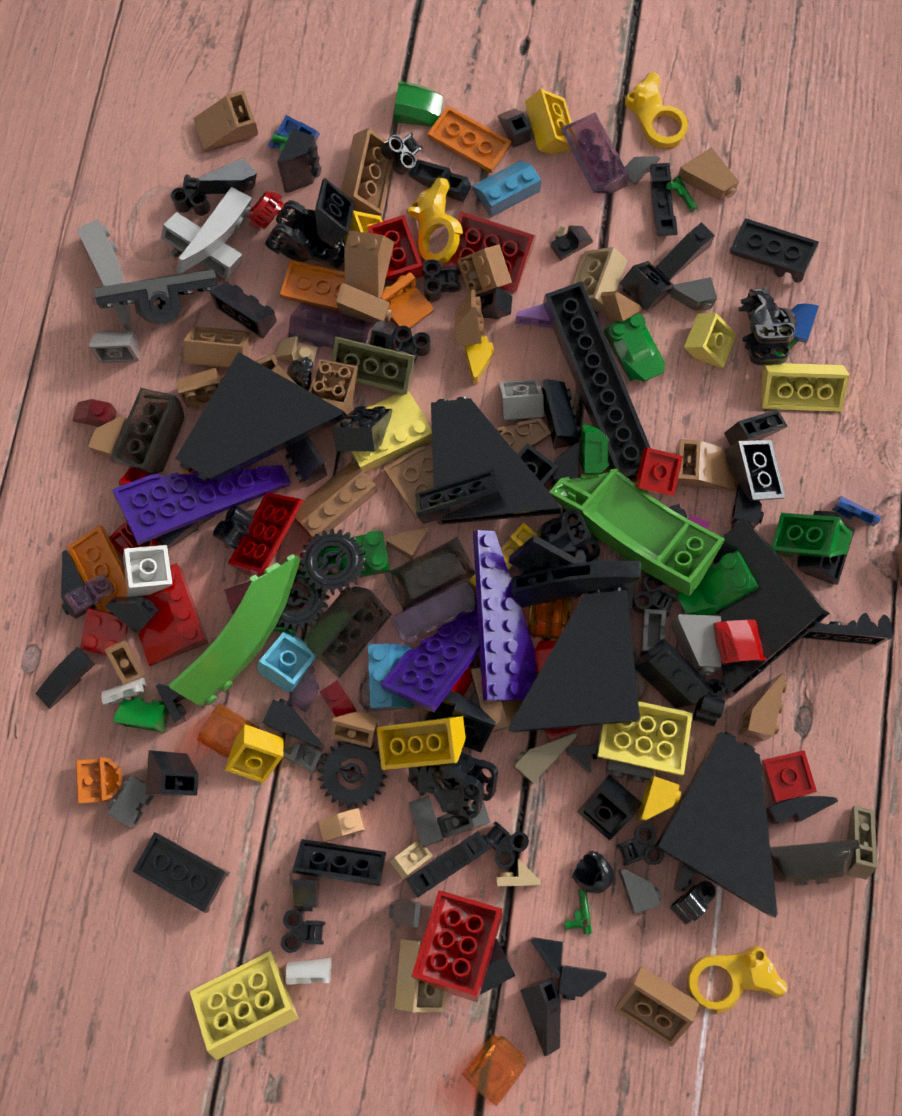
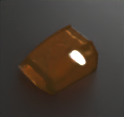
(549, 618)
(222, 730)
(495, 1068)

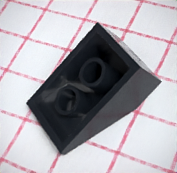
(756, 469)

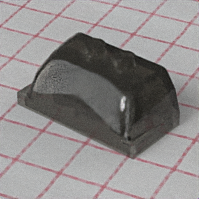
(149, 431)
(430, 573)
(346, 628)
(812, 861)

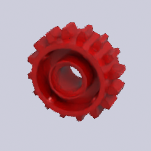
(265, 210)

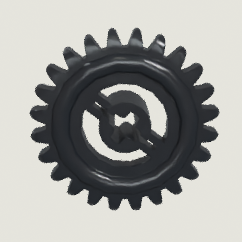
(318, 575)
(309, 613)
(332, 766)

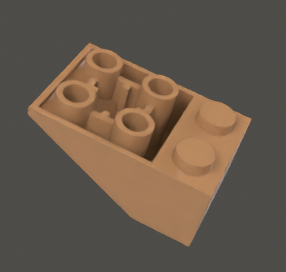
(226, 122)
(335, 384)
(704, 466)
(761, 716)

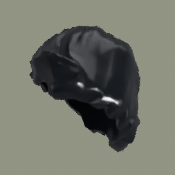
(300, 372)
(593, 873)

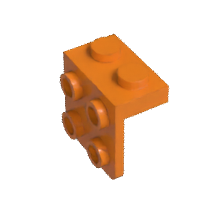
(406, 301)

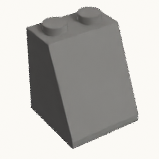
(698, 641)

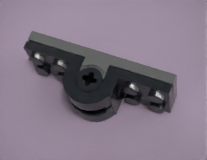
(148, 291)

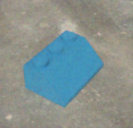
(507, 187)
(381, 661)

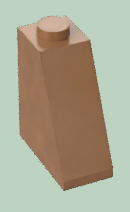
(709, 175)
(362, 305)

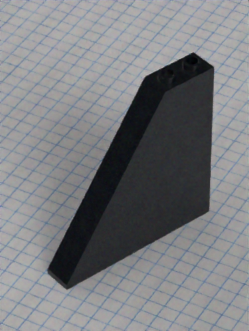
(251, 419)
(469, 445)
(780, 605)
(588, 672)
(724, 824)

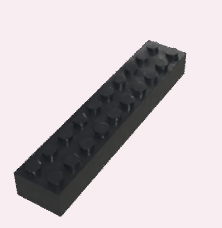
(597, 376)

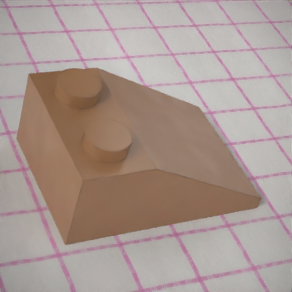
(367, 261)

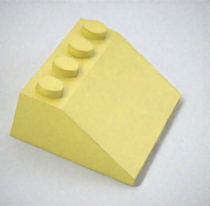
(404, 432)
(653, 743)
(243, 1006)

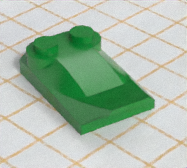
(635, 348)
(811, 536)
(376, 554)
(720, 586)

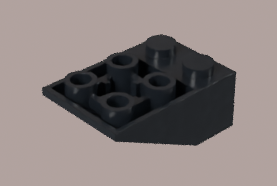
(362, 429)

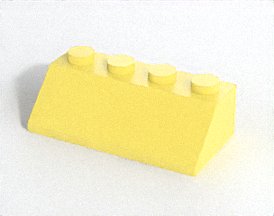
(804, 387)

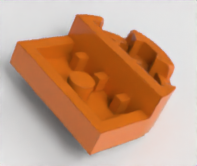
(97, 780)

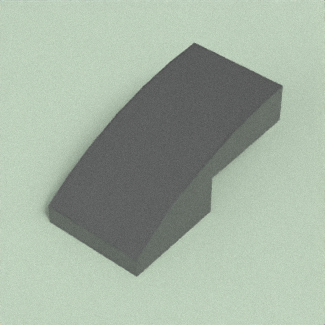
(425, 821)

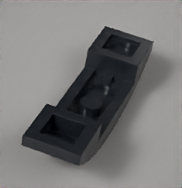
(662, 200)
(448, 864)

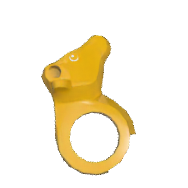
(647, 106)
(430, 214)
(746, 971)

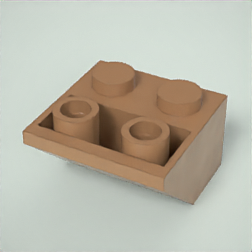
(484, 270)
(469, 321)
(198, 387)

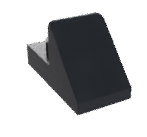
(570, 243)
(170, 699)
(582, 754)

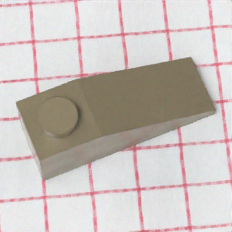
(538, 759)
(863, 829)

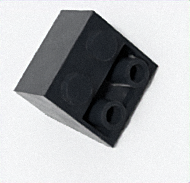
(171, 774)

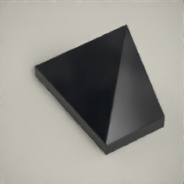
(550, 952)

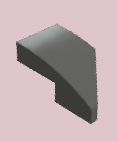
(639, 166)
(304, 756)

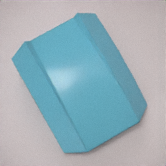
(286, 661)

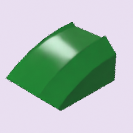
(417, 105)
(593, 449)

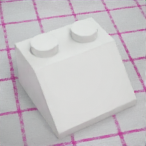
(146, 570)

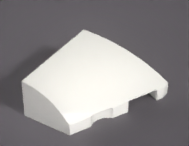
(118, 693)
(308, 971)

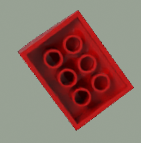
(484, 233)
(266, 533)
(176, 624)
(458, 945)

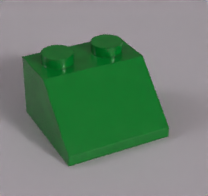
(142, 715)

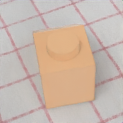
(341, 824)

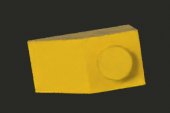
(478, 358)

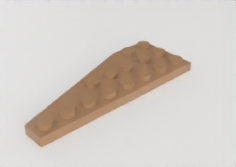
(415, 470)

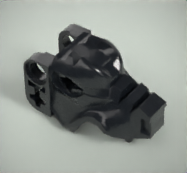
(301, 238)
(770, 327)
(566, 537)
(457, 784)

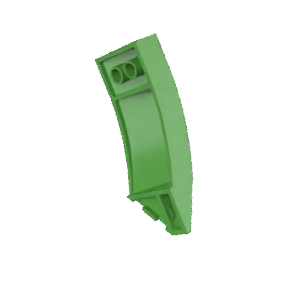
(641, 527)
(241, 636)

